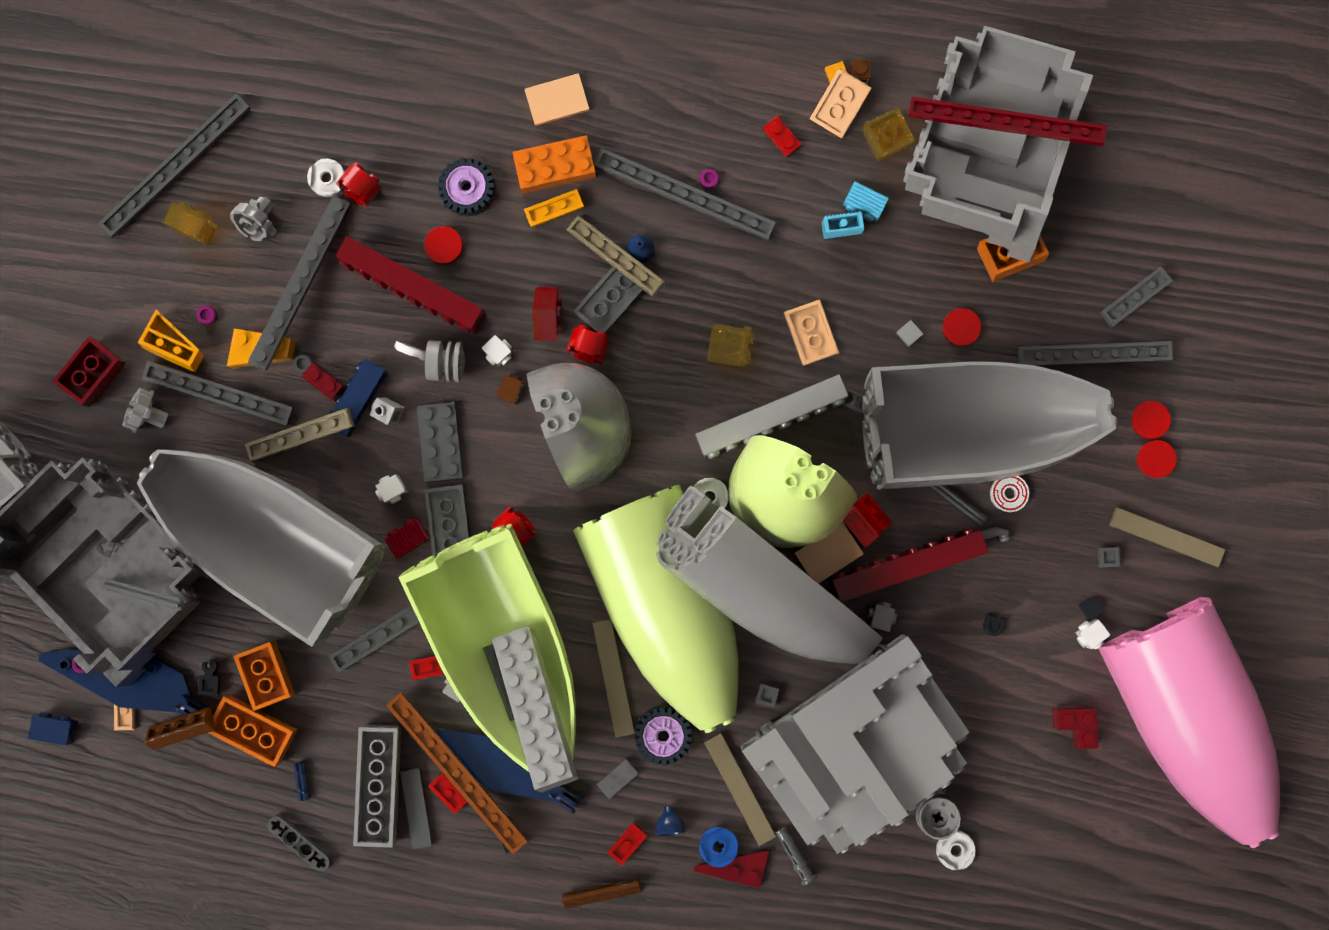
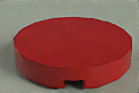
(443, 245)
(961, 327)
(1150, 420)
(1156, 459)

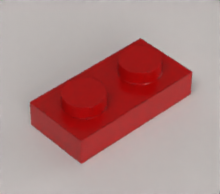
(782, 136)
(873, 513)
(860, 527)
(425, 668)
(448, 793)
(627, 843)

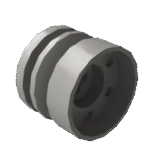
(444, 361)
(943, 827)

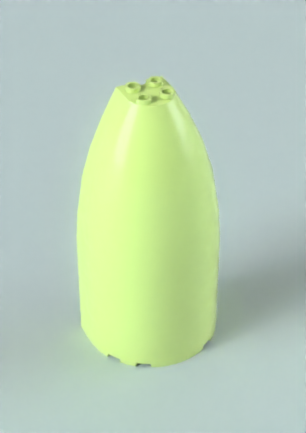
(786, 495)
(469, 599)
(667, 627)

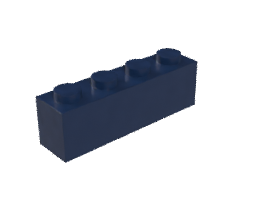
(360, 391)

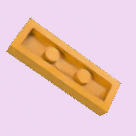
(554, 208)

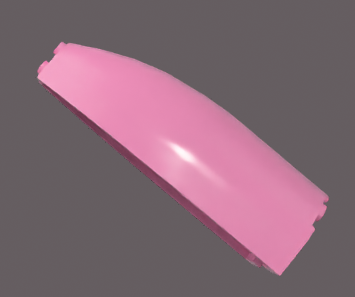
(1201, 719)

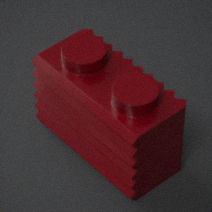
(324, 381)
(407, 538)

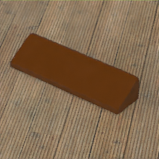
(180, 729)
(601, 893)

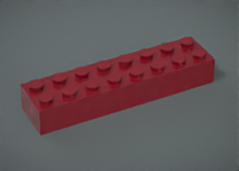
(411, 285)
(908, 566)

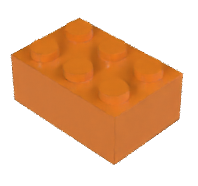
(1001, 265)
(264, 675)

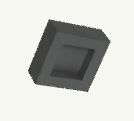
(1108, 557)
(767, 695)

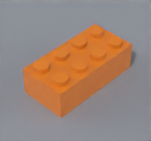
(554, 164)
(252, 730)

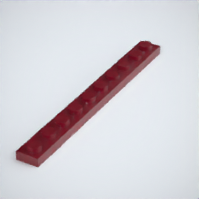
(1007, 121)

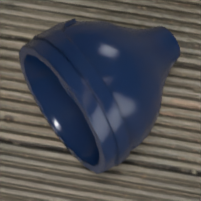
(640, 247)
(669, 823)

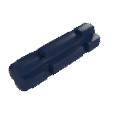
(301, 781)

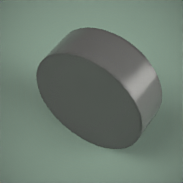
(301, 363)

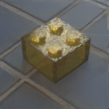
(888, 135)
(190, 222)

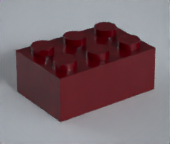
(89, 372)

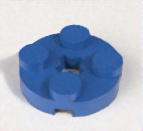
(728, 852)

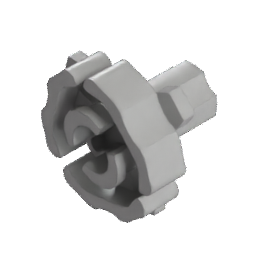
(253, 218)
(143, 411)

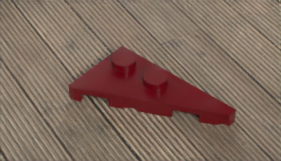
(744, 869)

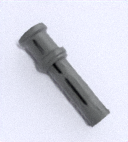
(799, 863)

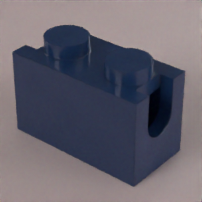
(52, 728)

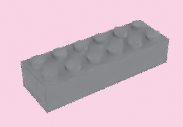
(377, 786)

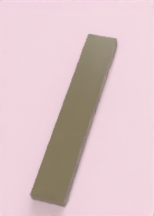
(616, 256)
(300, 435)
(1167, 537)
(613, 678)
(739, 789)

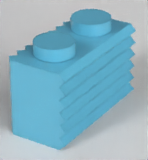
(866, 201)
(842, 225)

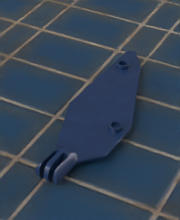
(156, 689)
(498, 770)

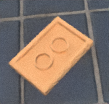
(557, 99)
(840, 103)
(811, 332)
(829, 554)

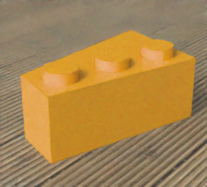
(167, 342)
(244, 343)

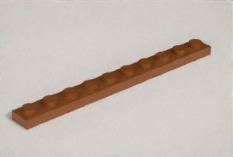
(457, 773)

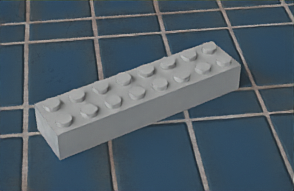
(772, 415)
(534, 709)

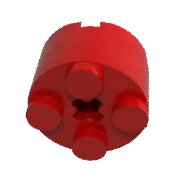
(359, 185)
(588, 345)
(519, 522)

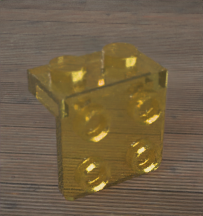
(730, 345)

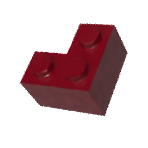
(546, 312)
(1081, 722)

